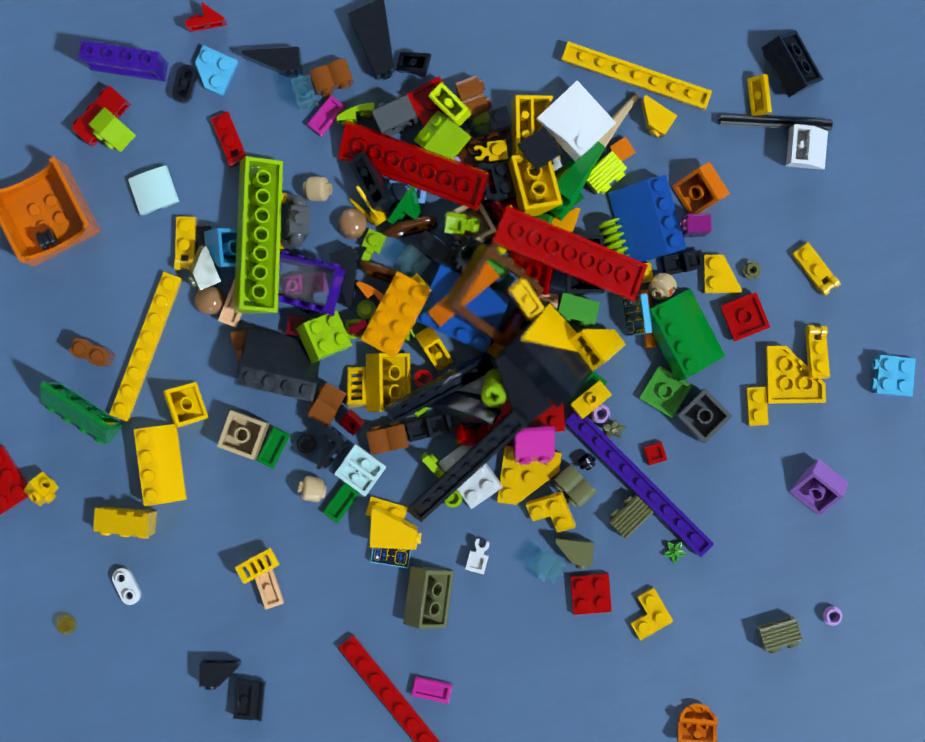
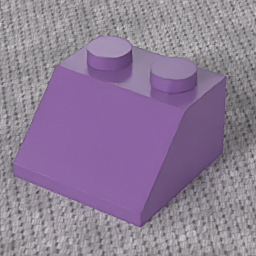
(819, 487)

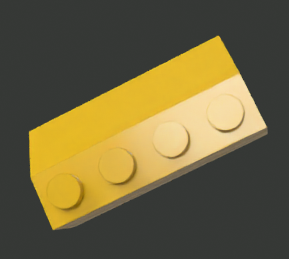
(160, 464)

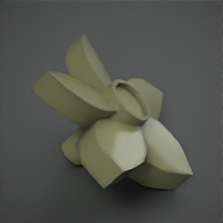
(613, 428)

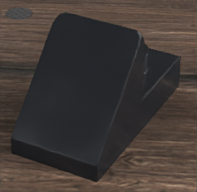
(413, 63)

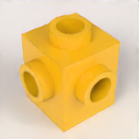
(41, 489)

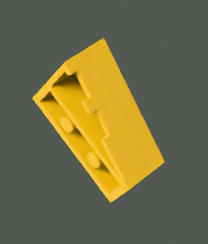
(523, 117)
(124, 522)

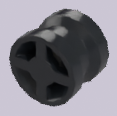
(47, 238)

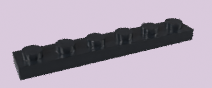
(438, 388)

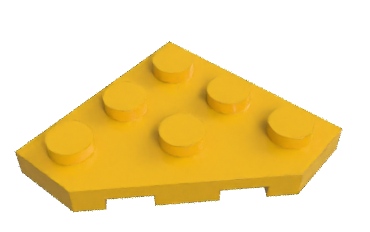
(789, 379)
(522, 480)

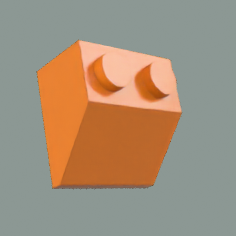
(700, 189)

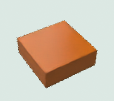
(622, 149)

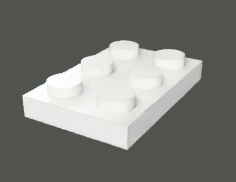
(479, 485)

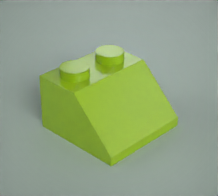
(442, 136)

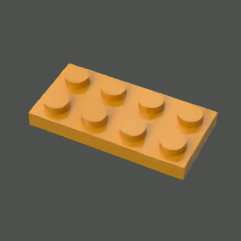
(396, 314)

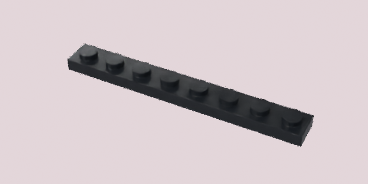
(468, 465)

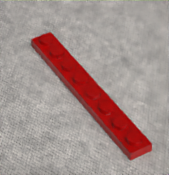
(387, 691)

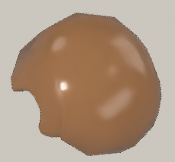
(352, 223)
(210, 300)

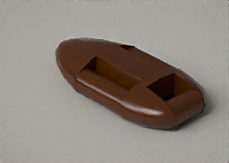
(411, 227)
(379, 271)

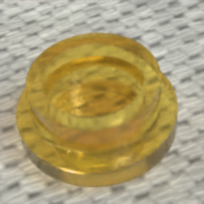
(66, 624)

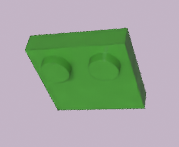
(665, 392)

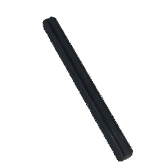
(772, 122)

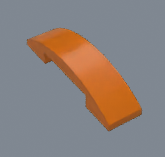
(487, 276)

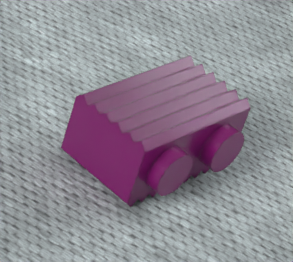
(696, 225)

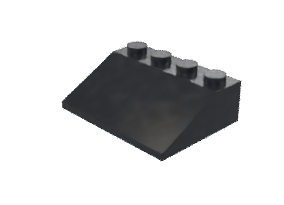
(276, 365)

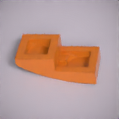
(369, 291)

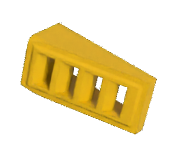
(356, 403)
(239, 568)

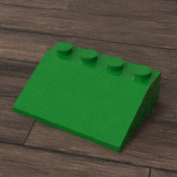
(684, 335)
(79, 411)

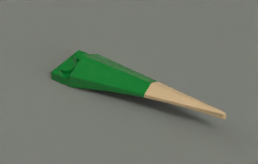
(574, 174)

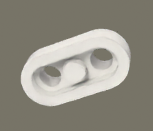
(128, 585)

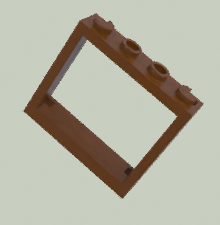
(465, 282)

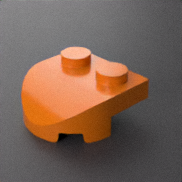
(697, 724)

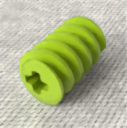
(613, 236)
(493, 389)

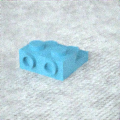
(893, 375)

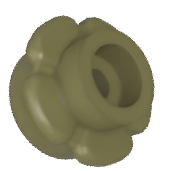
(746, 270)

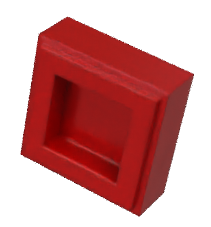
(655, 453)

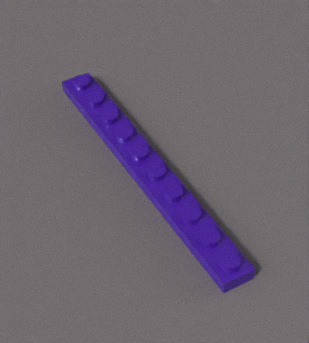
(640, 483)

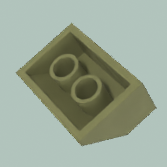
(428, 597)

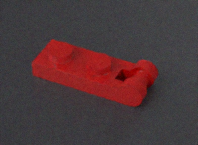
(228, 138)

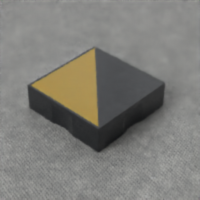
(549, 356)

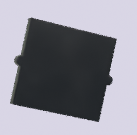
(539, 148)

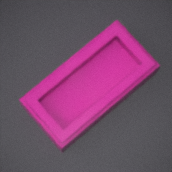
(326, 115)
(431, 689)

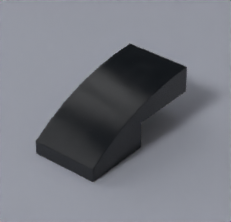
(683, 262)

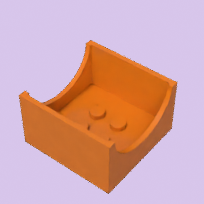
(42, 202)

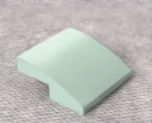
(153, 190)
(360, 470)

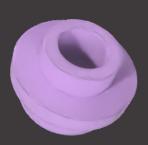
(606, 416)
(838, 615)

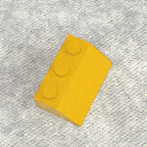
(534, 189)
(386, 379)

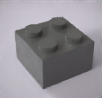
(395, 116)
(703, 415)

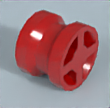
(422, 377)

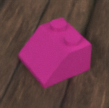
(534, 445)

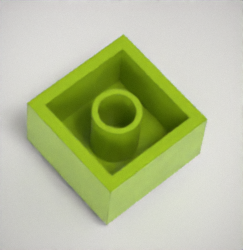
(324, 337)

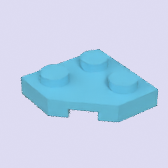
(215, 69)

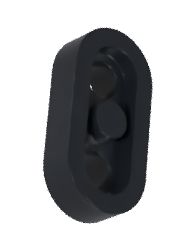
(184, 84)

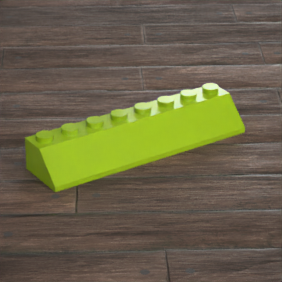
(258, 236)

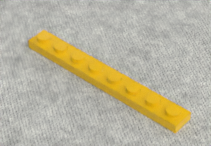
(636, 75)
(145, 346)

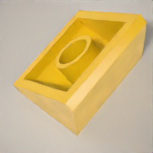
(185, 404)

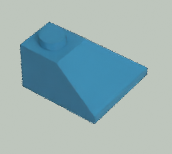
(222, 246)

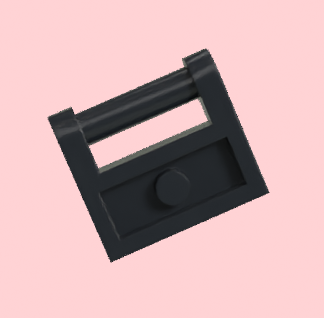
(500, 180)

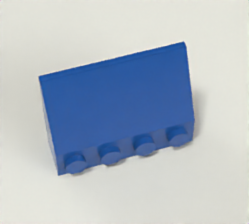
(647, 219)
(487, 305)

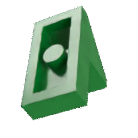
(408, 205)

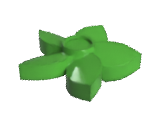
(674, 551)

